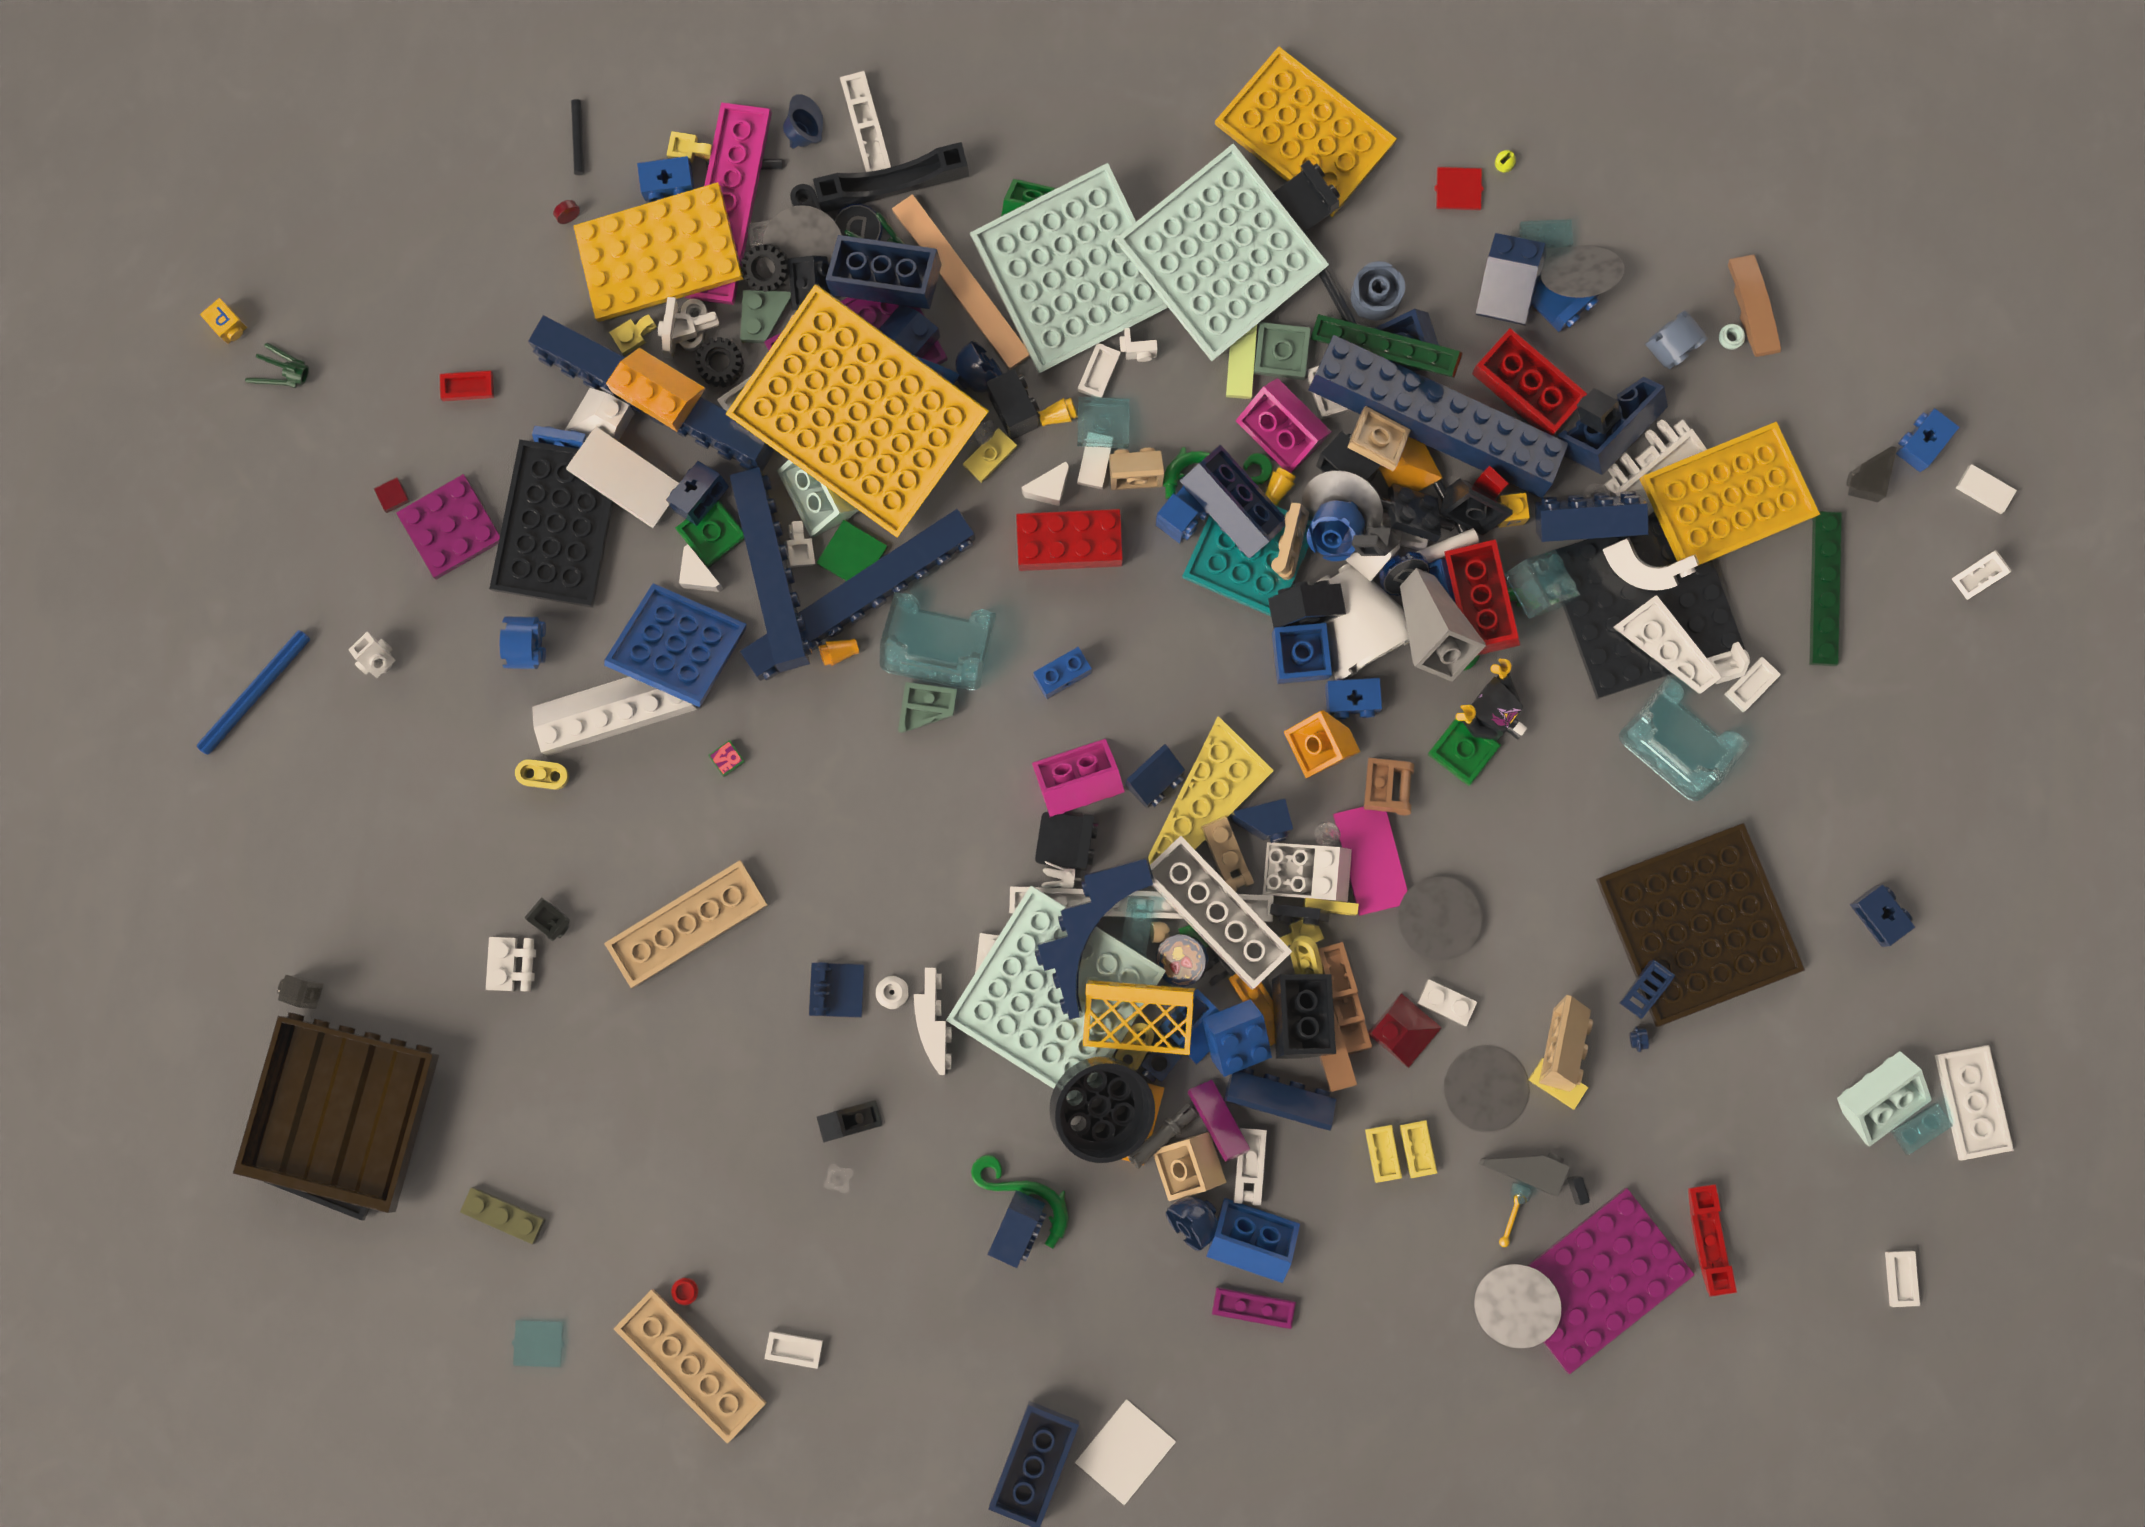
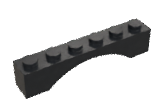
(931, 169)

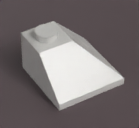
(601, 411)

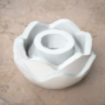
(900, 992)

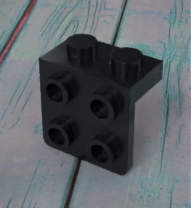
(1308, 196)
(1066, 841)

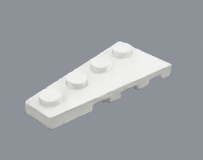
(1665, 640)

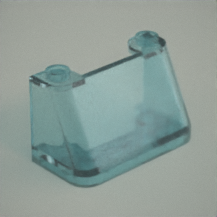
(935, 644)
(1680, 744)

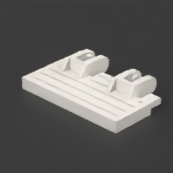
(1654, 458)

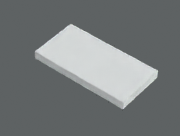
(623, 476)
(1974, 1102)

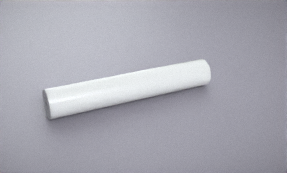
(1437, 550)

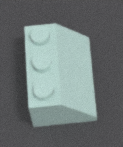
(814, 502)
(1885, 1098)

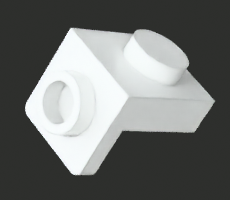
(1140, 350)
(1731, 664)

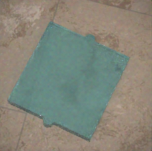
(538, 1343)

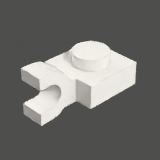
(798, 548)

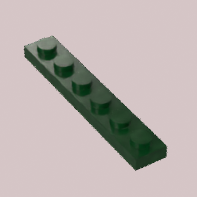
(1390, 345)
(1825, 589)

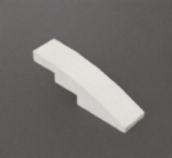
(865, 122)

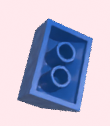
(1254, 1240)

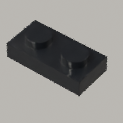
(1288, 913)

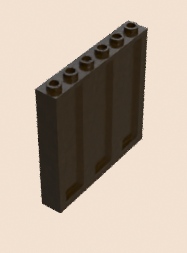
(336, 1113)

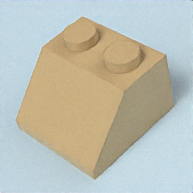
(1136, 469)
(1189, 1166)

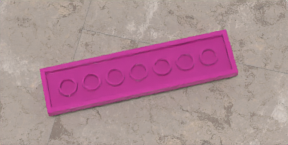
(736, 167)

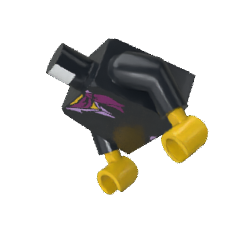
(1495, 707)

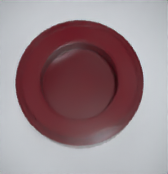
(566, 211)

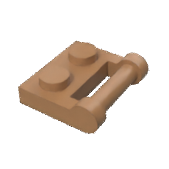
(1380, 784)

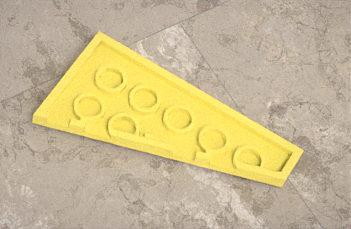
(1216, 786)

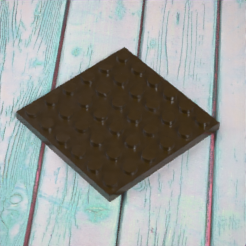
(1705, 920)

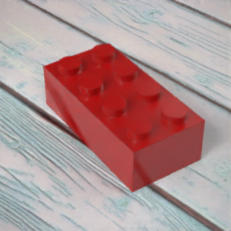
(1529, 383)
(1069, 540)
(1483, 594)

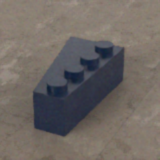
(1638, 407)

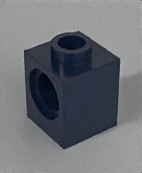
(1150, 1073)

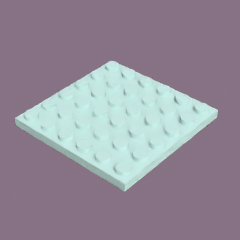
(1221, 252)
(1064, 269)
(1017, 1007)

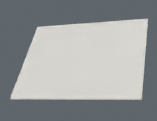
(1125, 1452)

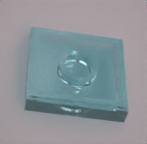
(1103, 422)

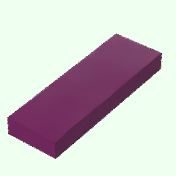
(1218, 1120)
(1253, 1308)

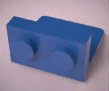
(1559, 309)

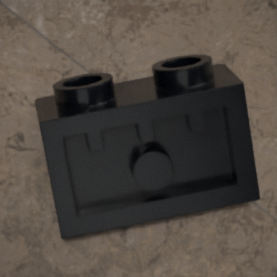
(804, 274)

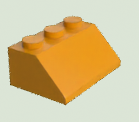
(655, 388)

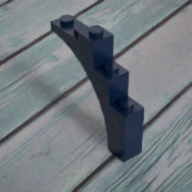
(1079, 921)

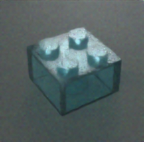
(1542, 584)

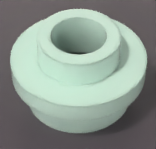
(1735, 330)

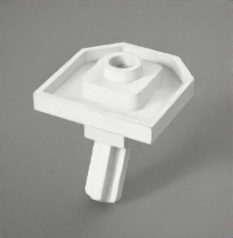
(681, 327)

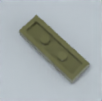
(502, 1215)

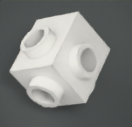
(372, 655)

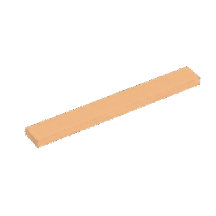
(962, 283)

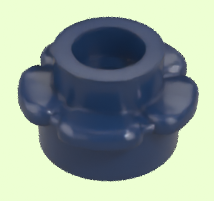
(1639, 1039)

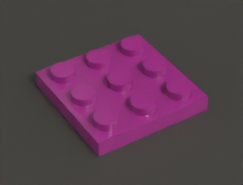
(449, 526)

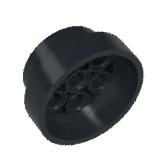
(1122, 1132)

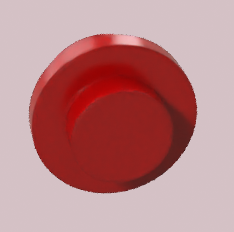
(684, 1291)

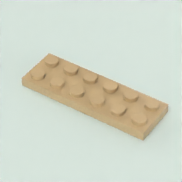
(686, 924)
(690, 1366)

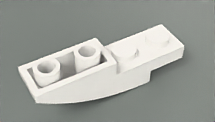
(933, 1033)

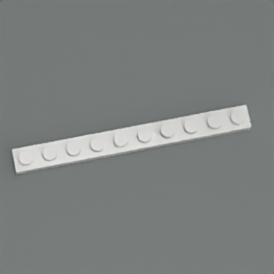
(1162, 909)

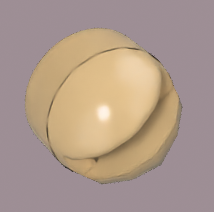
(1159, 932)

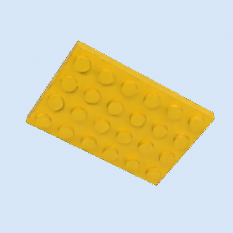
(1296, 117)
(658, 252)
(1730, 495)

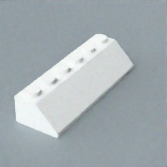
(602, 714)

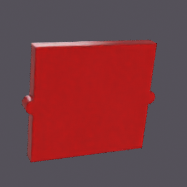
(1459, 188)

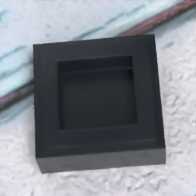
(1578, 1190)

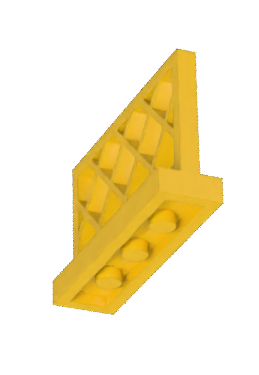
(1140, 994)

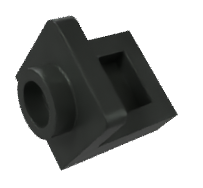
(548, 919)

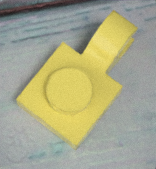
(686, 145)
(629, 336)
(1300, 929)

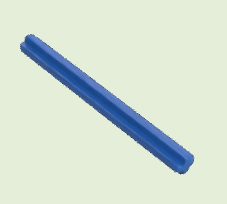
(253, 692)

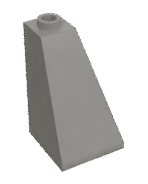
(1437, 629)

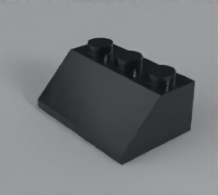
(1303, 1015)

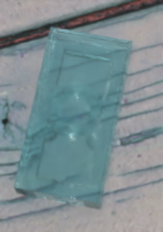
(1552, 232)

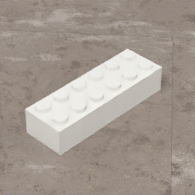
(1217, 913)

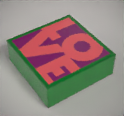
(726, 758)

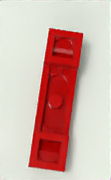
(1710, 1241)

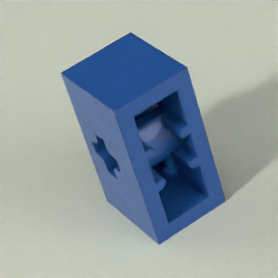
(653, 176)
(1938, 432)
(1062, 672)
(1340, 690)

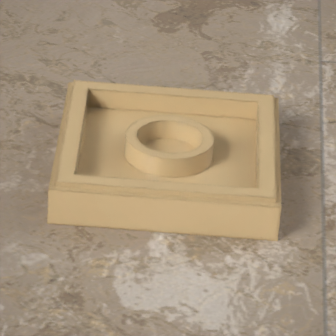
(1379, 438)

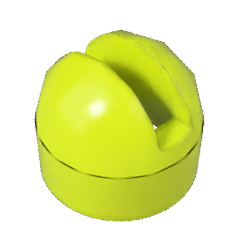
(1509, 164)

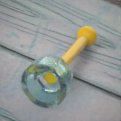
(1520, 1195)

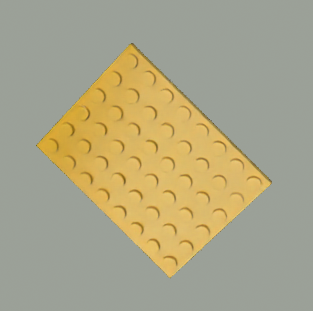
(856, 411)

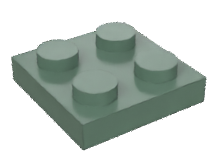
(1282, 350)

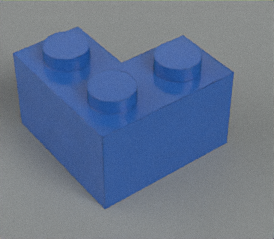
(1180, 516)

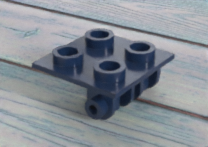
(836, 990)

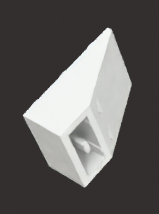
(1307, 871)

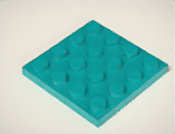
(1229, 572)

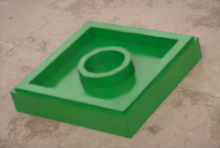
(713, 536)
(850, 552)
(1462, 752)

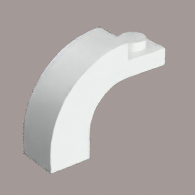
(1636, 572)

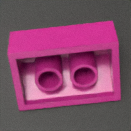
(1283, 425)
(1078, 777)

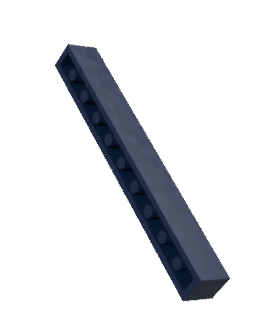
(871, 587)

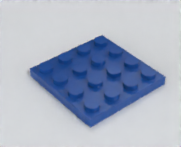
(675, 645)

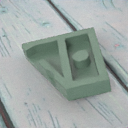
(761, 314)
(925, 705)

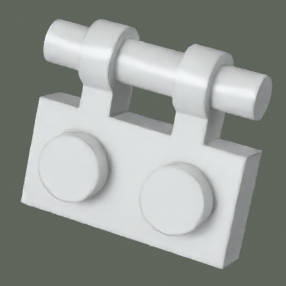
(502, 964)

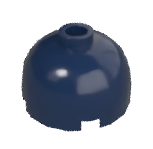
(975, 367)
(1194, 1220)

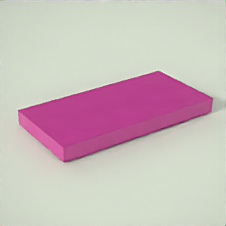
(1375, 863)

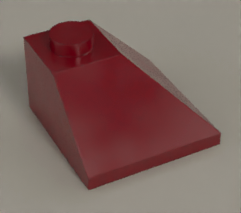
(1404, 1030)

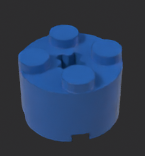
(1334, 528)
(522, 642)

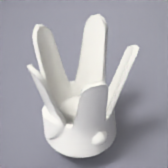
(1066, 875)

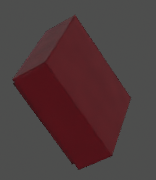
(391, 495)

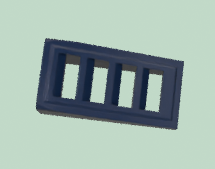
(1654, 994)

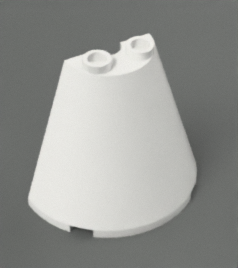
(1368, 630)

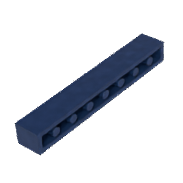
(770, 570)

